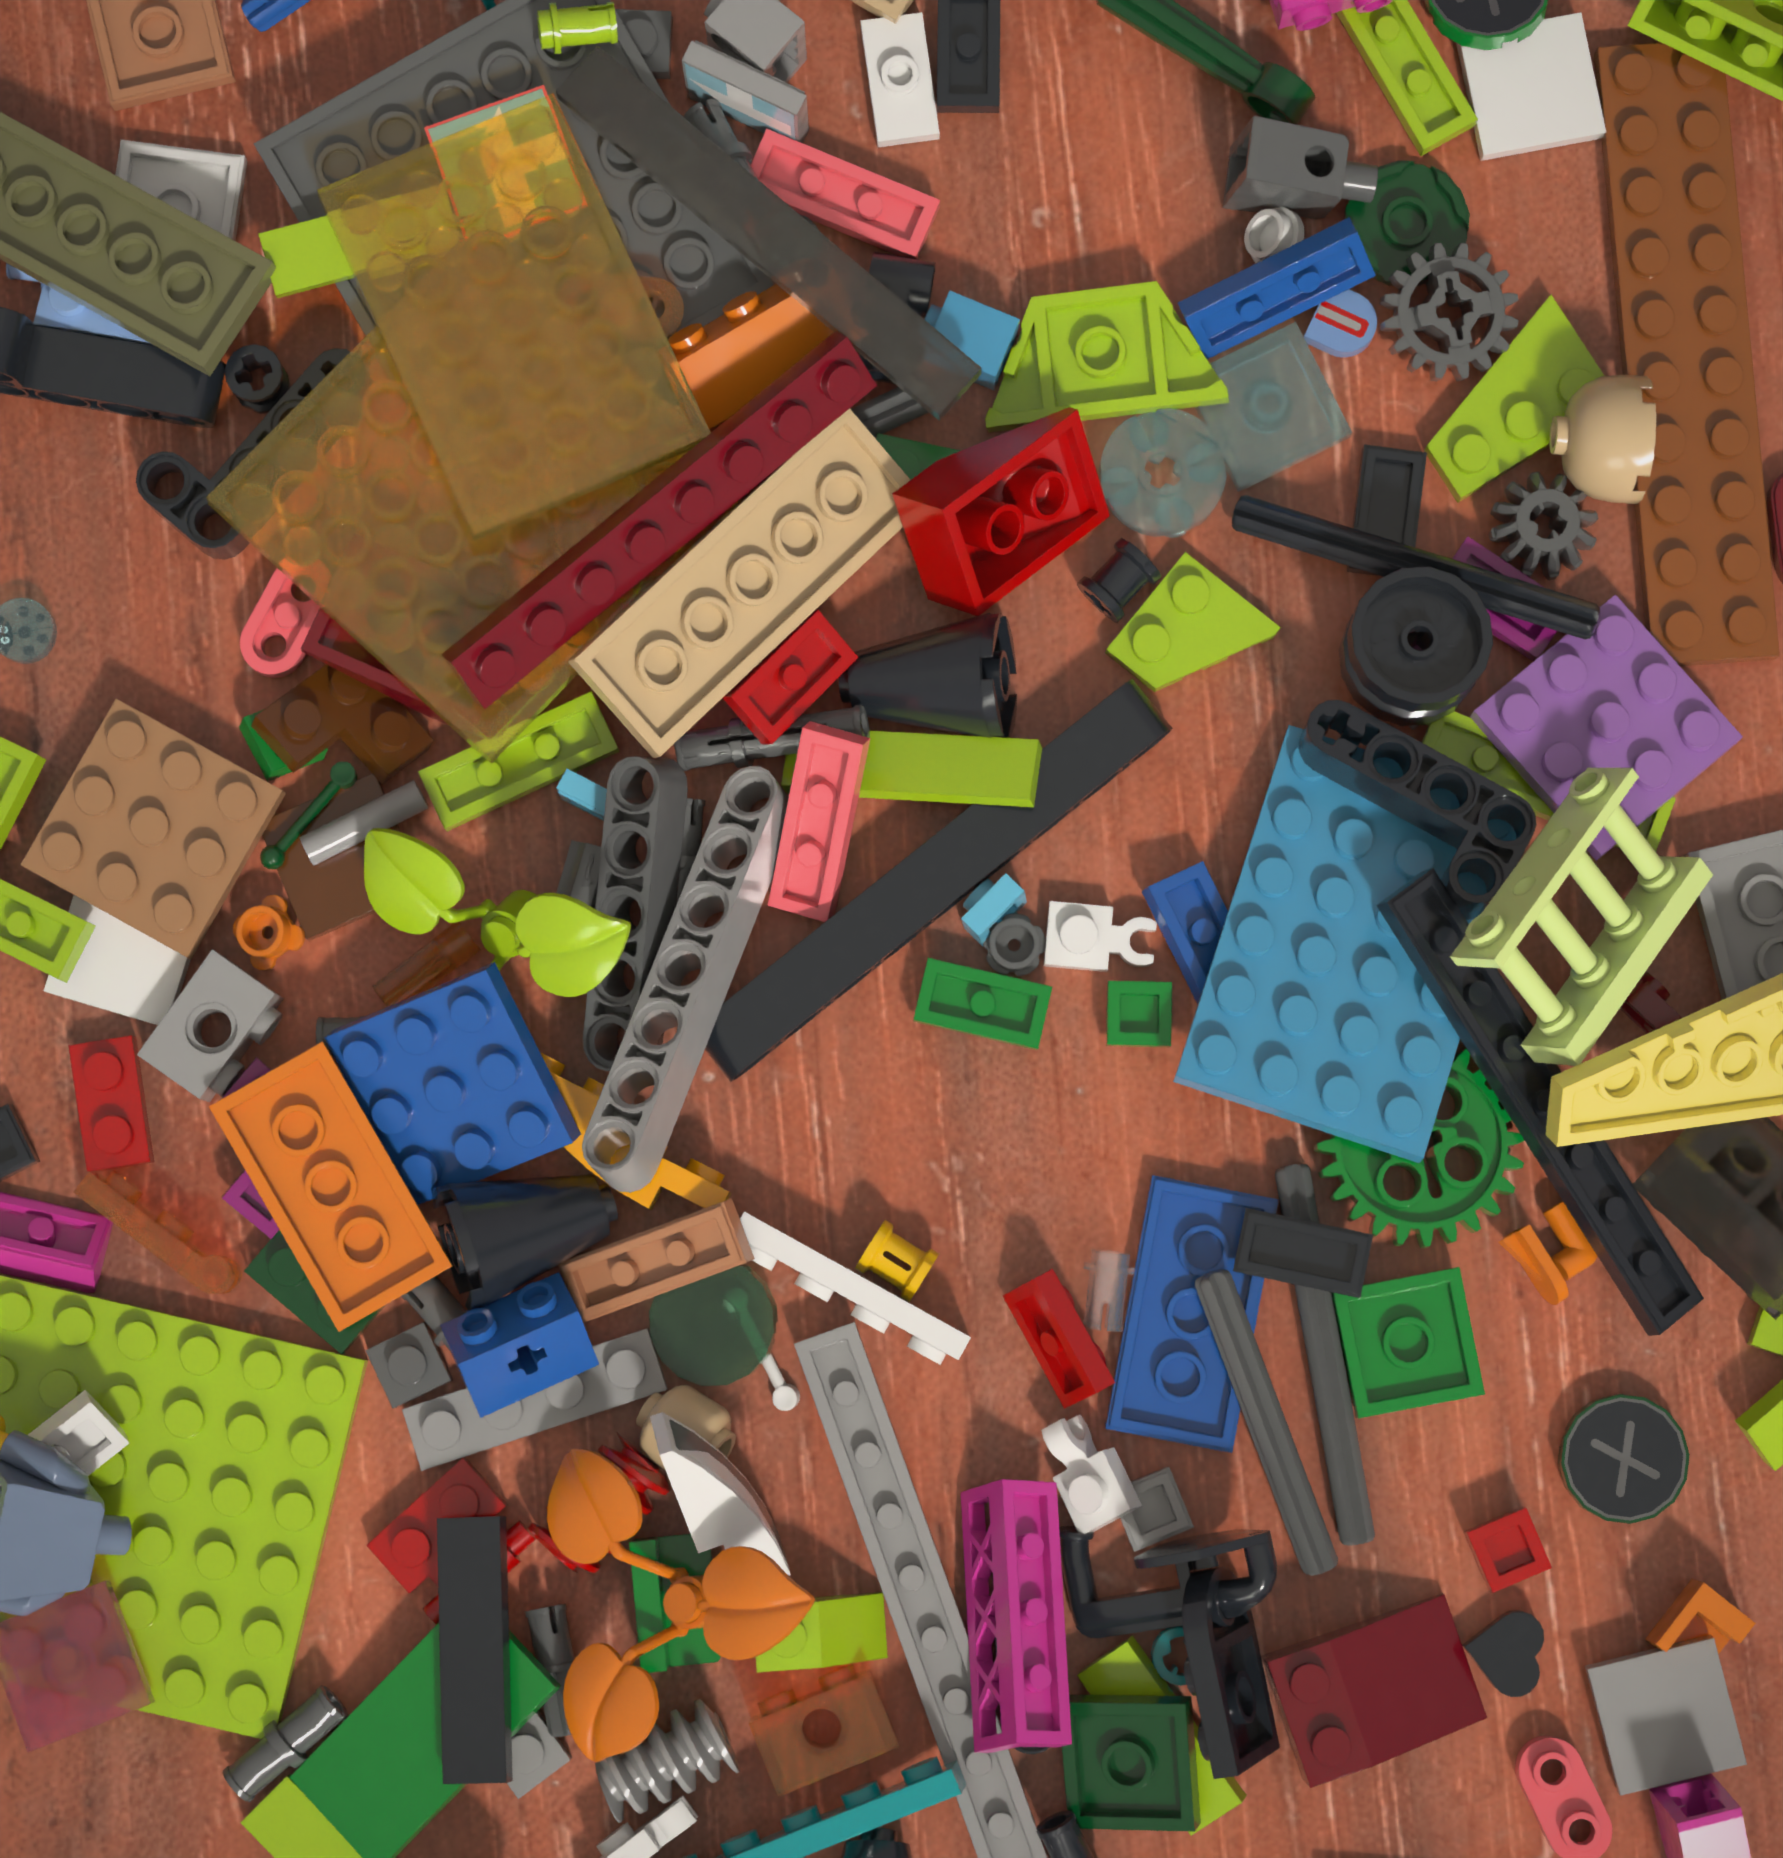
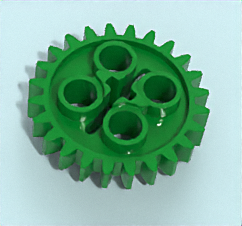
(1475, 1126)

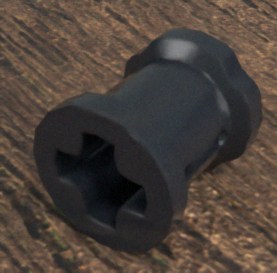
(239, 377)
(1119, 580)

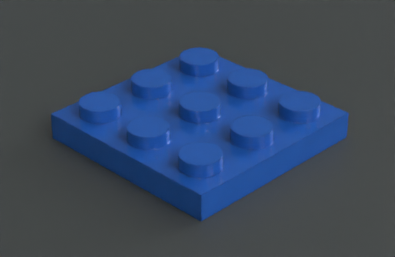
(454, 1083)

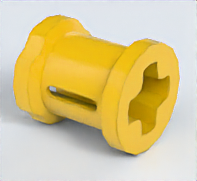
(904, 1280)

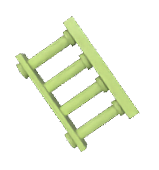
(1631, 934)

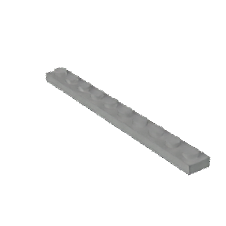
(914, 1586)

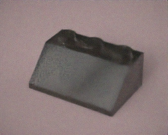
(1727, 1198)

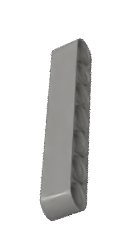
(695, 1005)

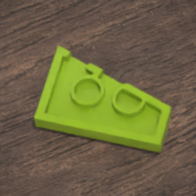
(1513, 404)

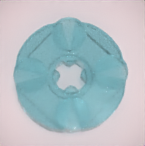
(1197, 464)

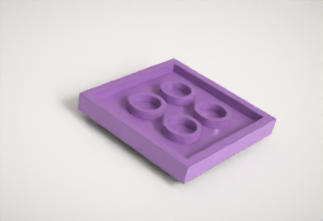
(1607, 707)

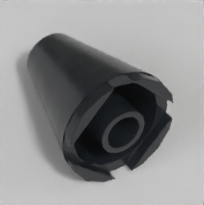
(940, 678)
(518, 1229)

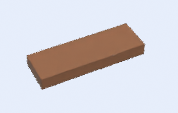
(657, 1260)

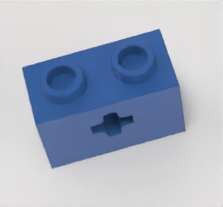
(519, 1344)

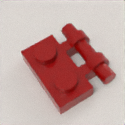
(410, 1541)

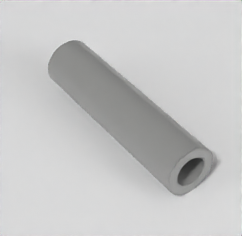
(355, 825)

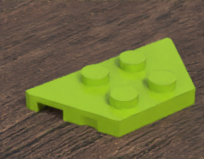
(1105, 356)

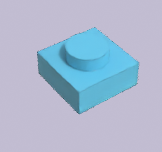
(990, 904)

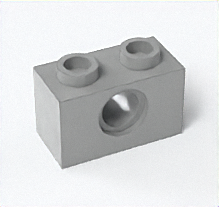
(177, 1041)

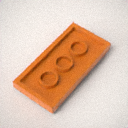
(330, 1186)

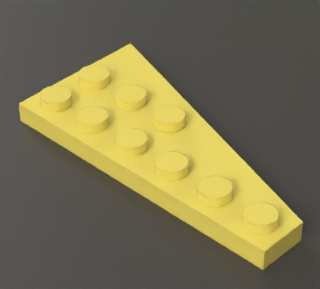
(1685, 1075)

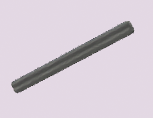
(1328, 1377)

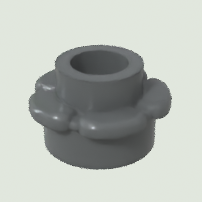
(1031, 945)

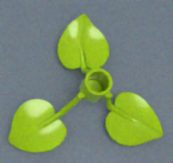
(565, 938)

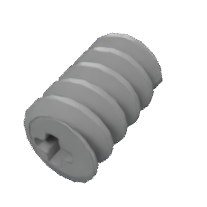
(667, 1758)

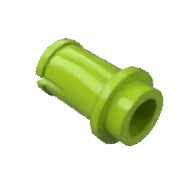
(576, 26)

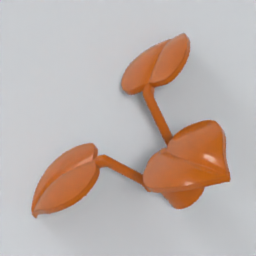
(739, 1602)

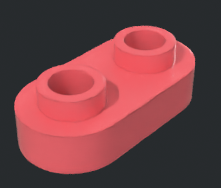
(281, 616)
(1564, 1800)

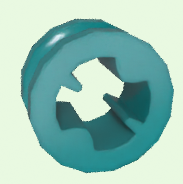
(1162, 1647)

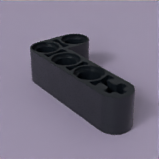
(104, 374)
(190, 508)
(1411, 799)

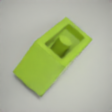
(832, 1634)

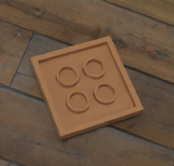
(153, 828)

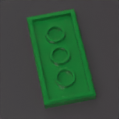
(383, 1763)

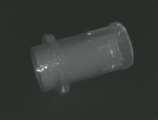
(1106, 1285)

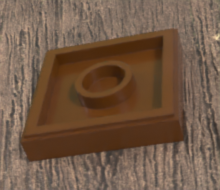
(333, 890)

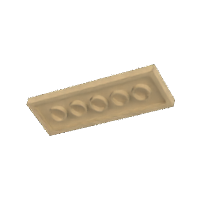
(745, 585)

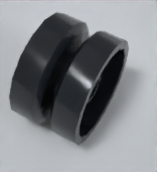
(1410, 610)

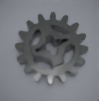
(1445, 285)

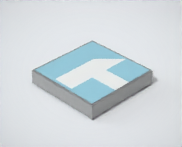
(745, 92)

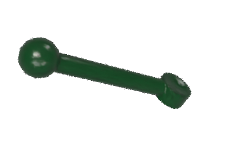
(342, 777)

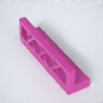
(1021, 1613)

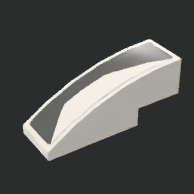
(714, 1493)

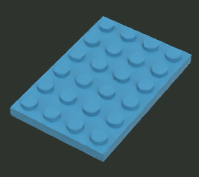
(1308, 985)

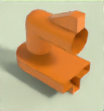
(1548, 1272)

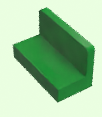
(649, 1596)

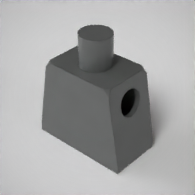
(1294, 169)

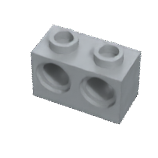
(758, 34)

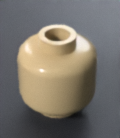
(693, 1411)

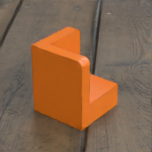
(1699, 1613)

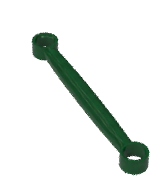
(1265, 87)

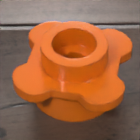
(250, 930)

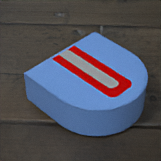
(1342, 325)

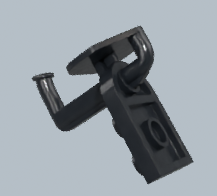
(1218, 1629)

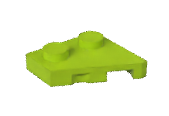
(1187, 627)

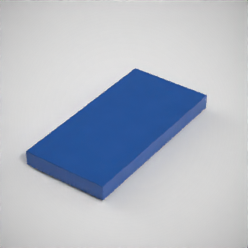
(1167, 1360)

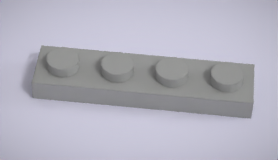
(453, 1429)

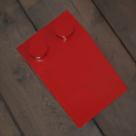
(1001, 510)

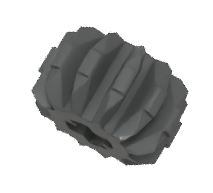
(1564, 520)

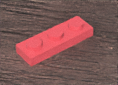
(845, 195)
(818, 821)

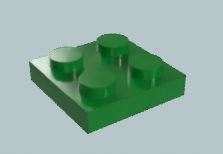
(1408, 1343)

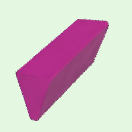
(52, 1243)

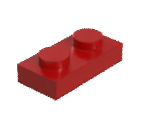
(790, 678)
(111, 1103)
(1059, 1338)

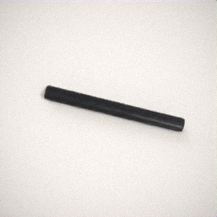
(1386, 556)

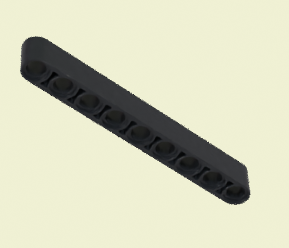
(930, 883)

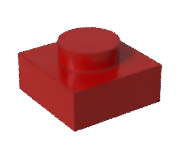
(1507, 1549)

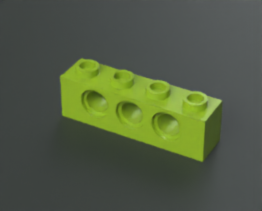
(1728, 35)

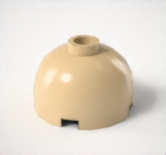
(1607, 437)

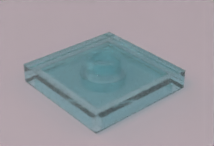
(1275, 410)

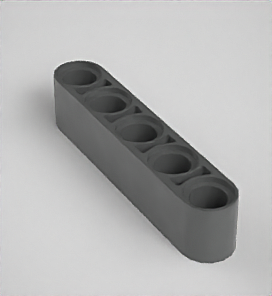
(626, 878)

